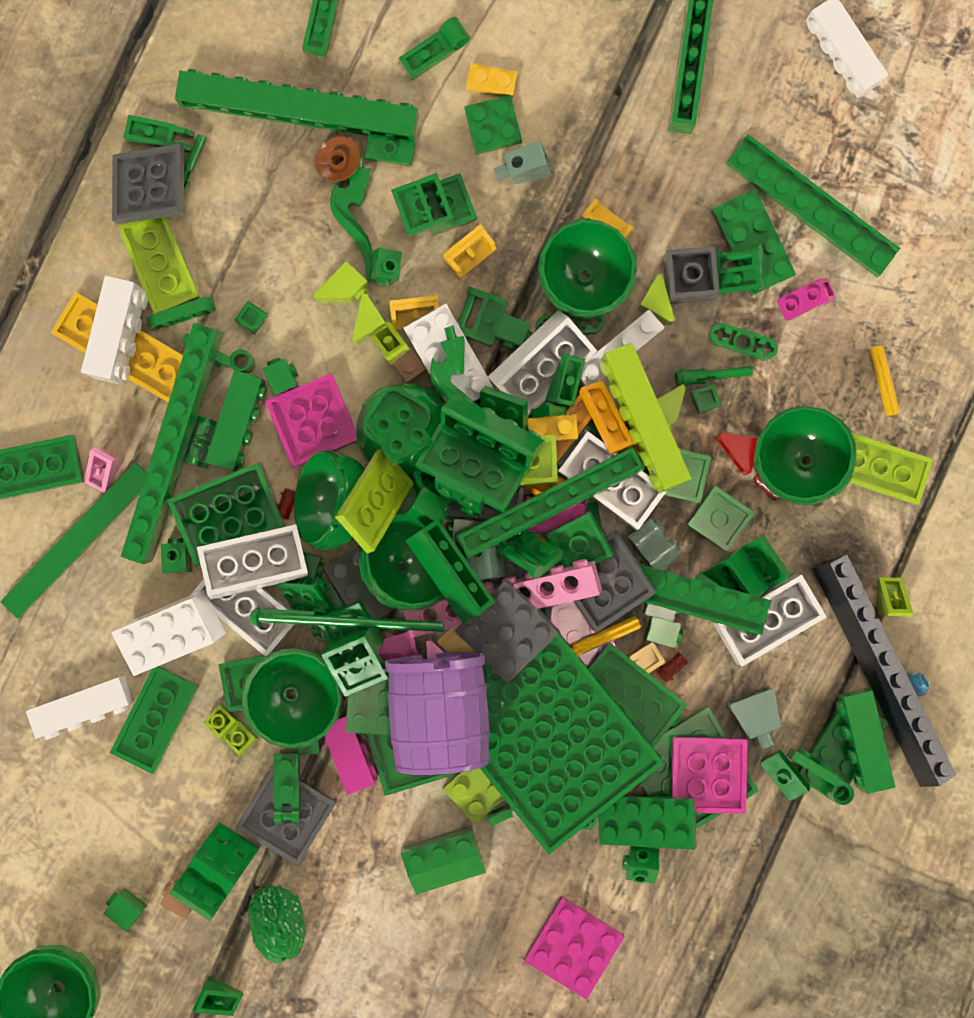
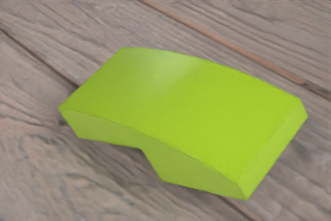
(231, 730)

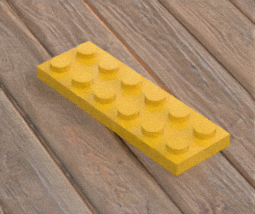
(153, 363)

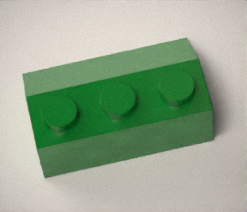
(443, 860)

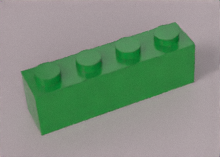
(236, 420)
(450, 571)
(865, 740)

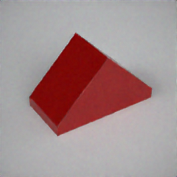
(739, 449)

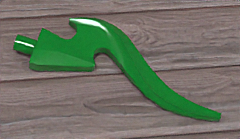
(340, 202)
(453, 364)

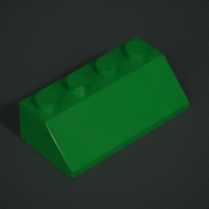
(491, 430)

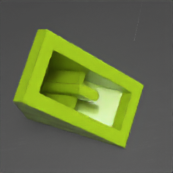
(658, 301)
(367, 320)
(893, 597)

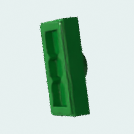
(390, 150)
(785, 775)

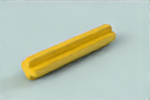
(884, 380)
(606, 635)

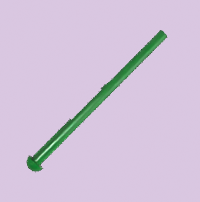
(309, 618)

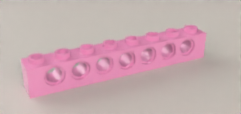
(583, 571)

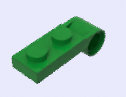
(435, 49)
(222, 359)
(825, 772)

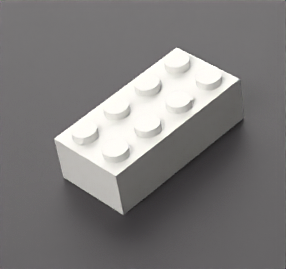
(114, 331)
(426, 337)
(533, 365)
(628, 500)
(252, 562)
(236, 611)
(790, 612)
(169, 633)

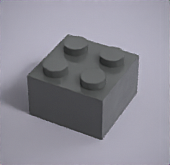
(691, 274)

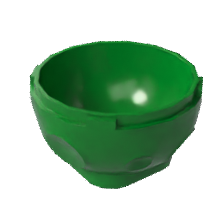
(591, 249)
(423, 402)
(802, 434)
(319, 496)
(395, 588)
(293, 720)
(31, 990)

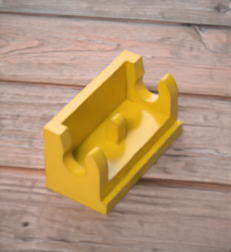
(599, 212)
(469, 252)
(408, 310)

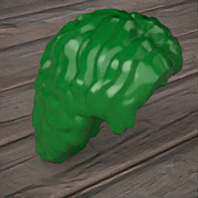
(277, 923)

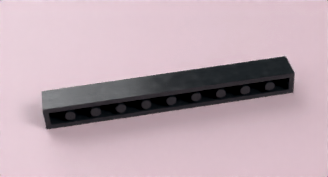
(884, 672)

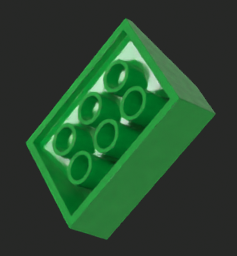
(226, 509)

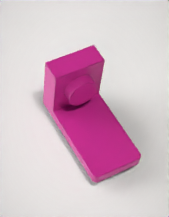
(806, 298)

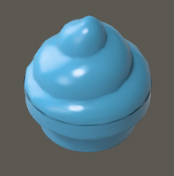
(919, 683)

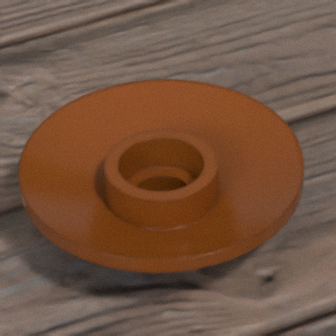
(333, 152)

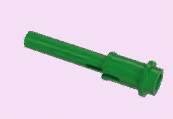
(192, 160)
(701, 375)

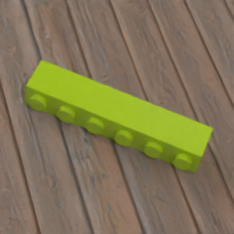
(644, 418)

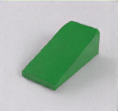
(566, 380)

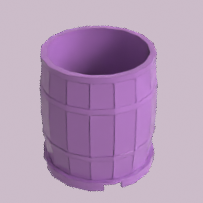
(438, 713)

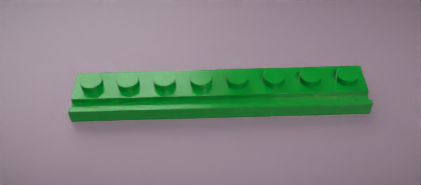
(813, 206)
(708, 601)

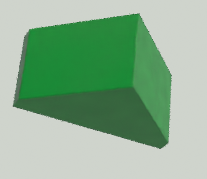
(218, 998)

